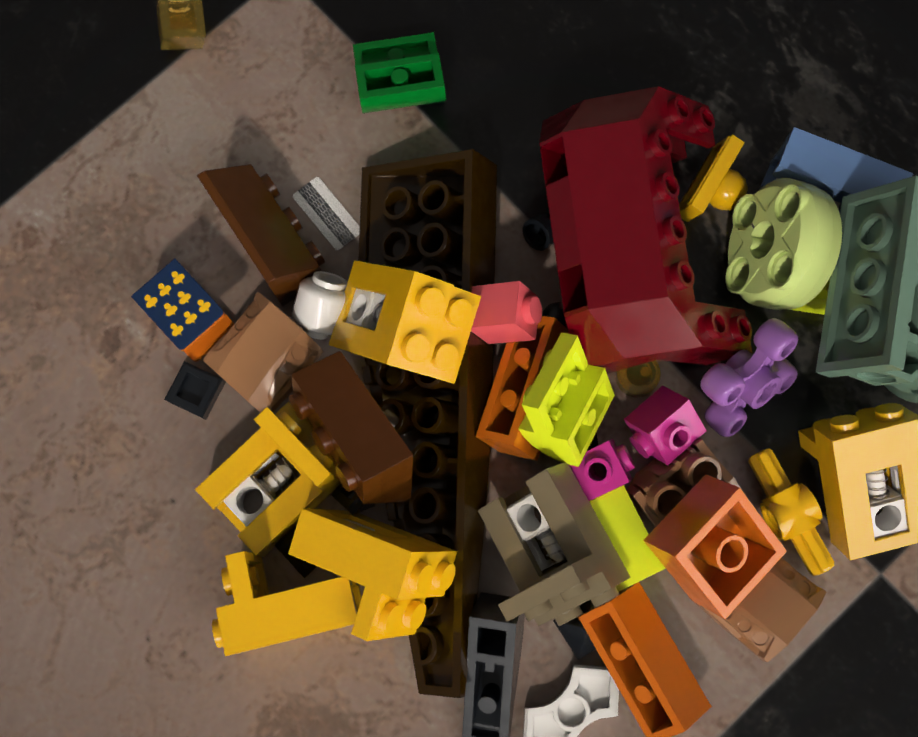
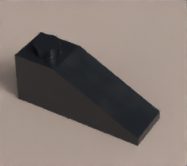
(492, 668)

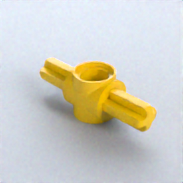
(791, 512)

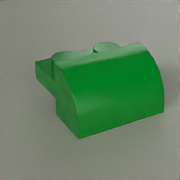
(398, 73)

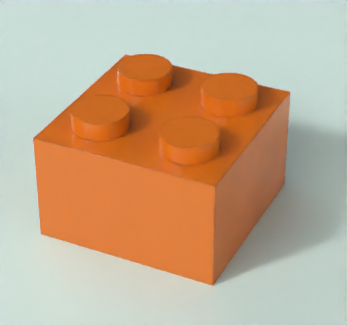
(715, 545)

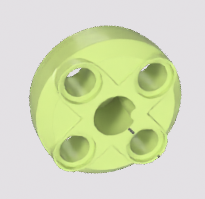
(783, 244)

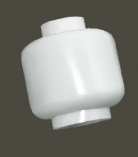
(319, 303)

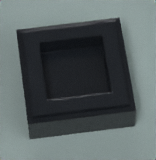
(195, 390)

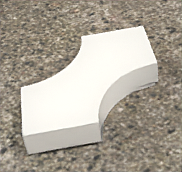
(586, 698)

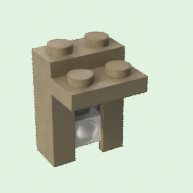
(535, 548)

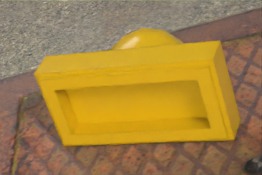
(715, 181)

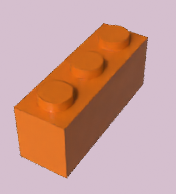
(515, 373)
(645, 663)

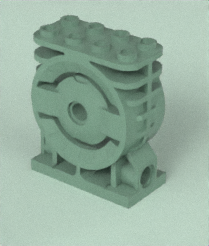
(874, 291)

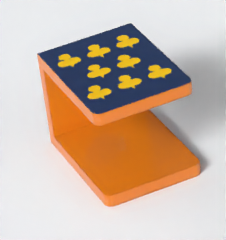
(183, 310)

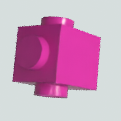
(664, 425)
(617, 463)

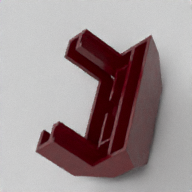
(624, 234)

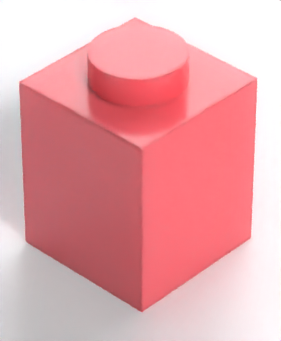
(506, 313)

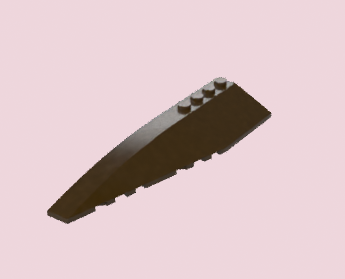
(440, 222)

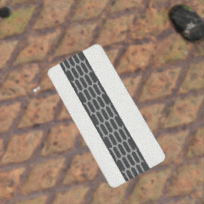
(327, 213)

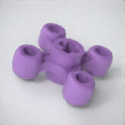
(750, 377)

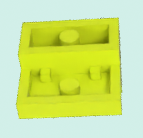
(566, 402)

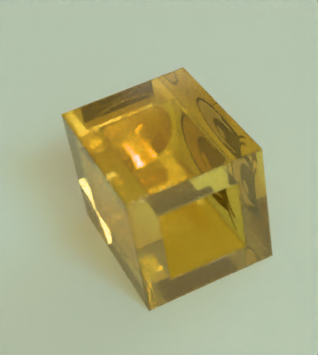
(181, 24)

